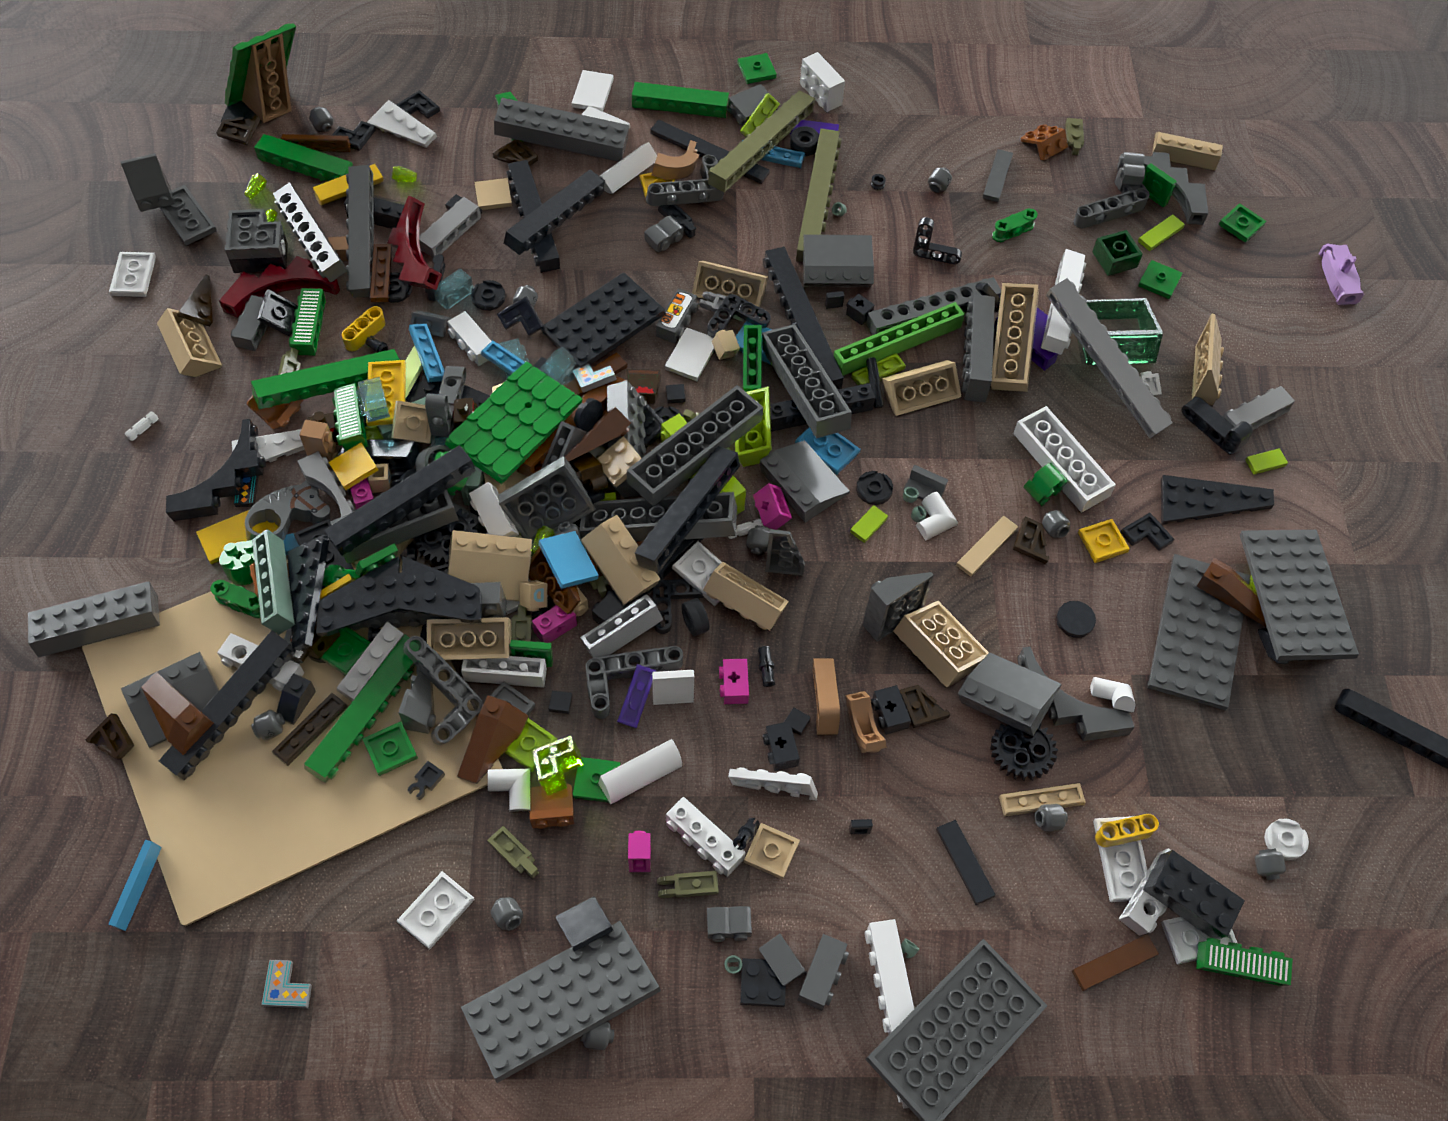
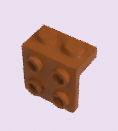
(1048, 139)
(276, 415)
(551, 809)

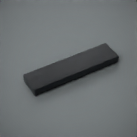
(965, 862)

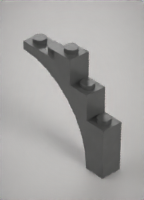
(1189, 195)
(1091, 720)

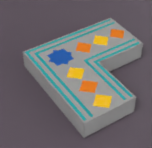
(589, 380)
(279, 990)

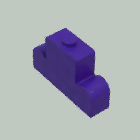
(1040, 356)

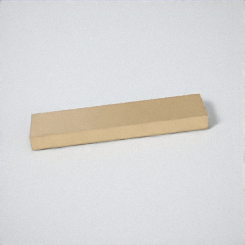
(987, 546)
(1031, 800)

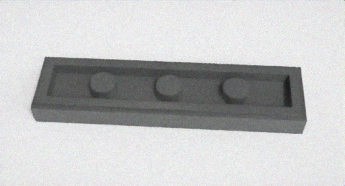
(997, 175)

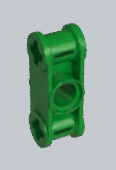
(1014, 225)
(236, 598)

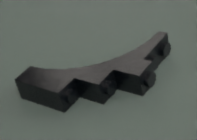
(227, 481)

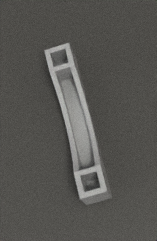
(318, 475)

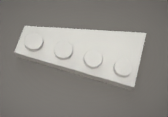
(397, 121)
(277, 444)
(774, 782)

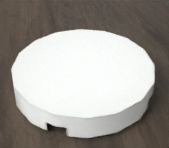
(1287, 838)

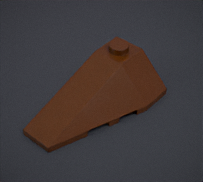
(606, 429)
(539, 570)
(1231, 589)
(176, 715)
(493, 733)

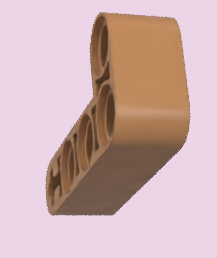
(826, 696)

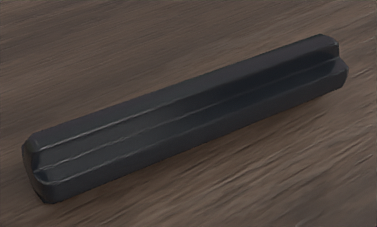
(874, 380)

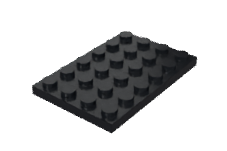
(603, 320)

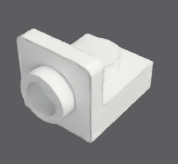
(1152, 381)

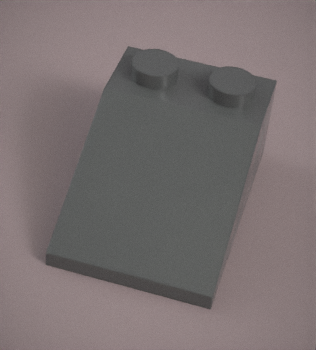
(147, 182)

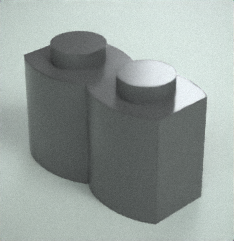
(1132, 168)
(663, 234)
(729, 923)

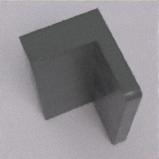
(436, 323)
(926, 482)
(782, 960)

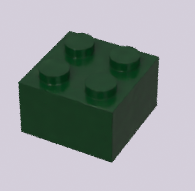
(1117, 252)

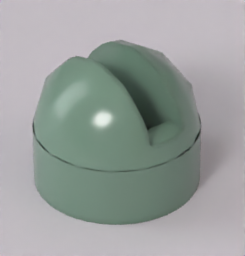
(836, 211)
(910, 494)
(916, 516)
(909, 947)
(733, 969)

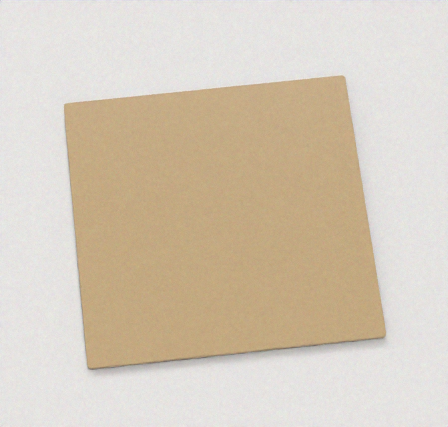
(243, 811)

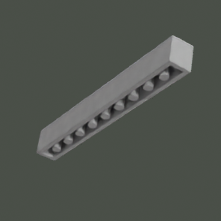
(1109, 358)

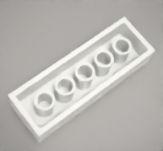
(1051, 442)

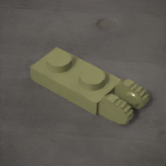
(689, 884)

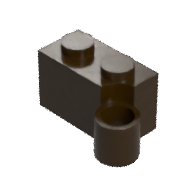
(589, 471)

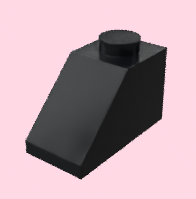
(295, 698)

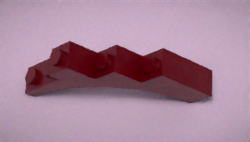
(408, 253)
(296, 276)

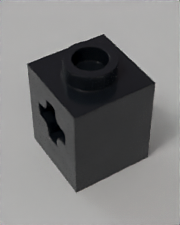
(859, 308)

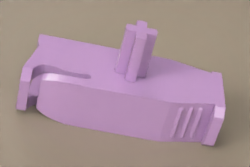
(1341, 274)

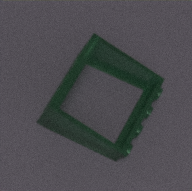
(1138, 345)

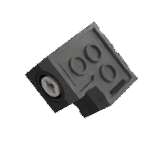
(254, 241)

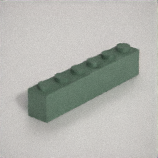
(273, 582)

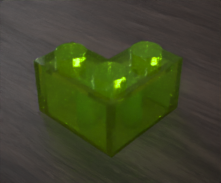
(554, 761)

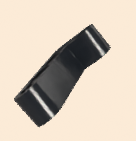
(1216, 426)

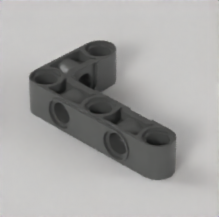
(686, 191)
(1130, 201)
(441, 406)
(619, 666)
(454, 689)

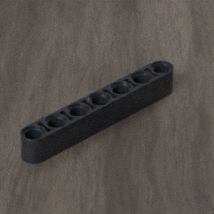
(1393, 726)

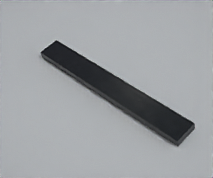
(682, 139)

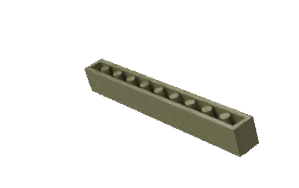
(760, 141)
(820, 186)

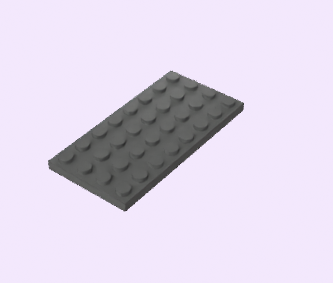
(1298, 595)
(1195, 639)
(559, 1002)
(956, 1034)

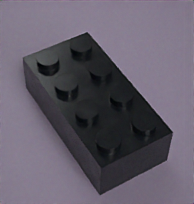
(1194, 895)

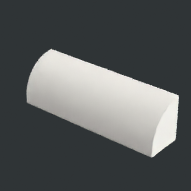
(628, 168)
(640, 771)

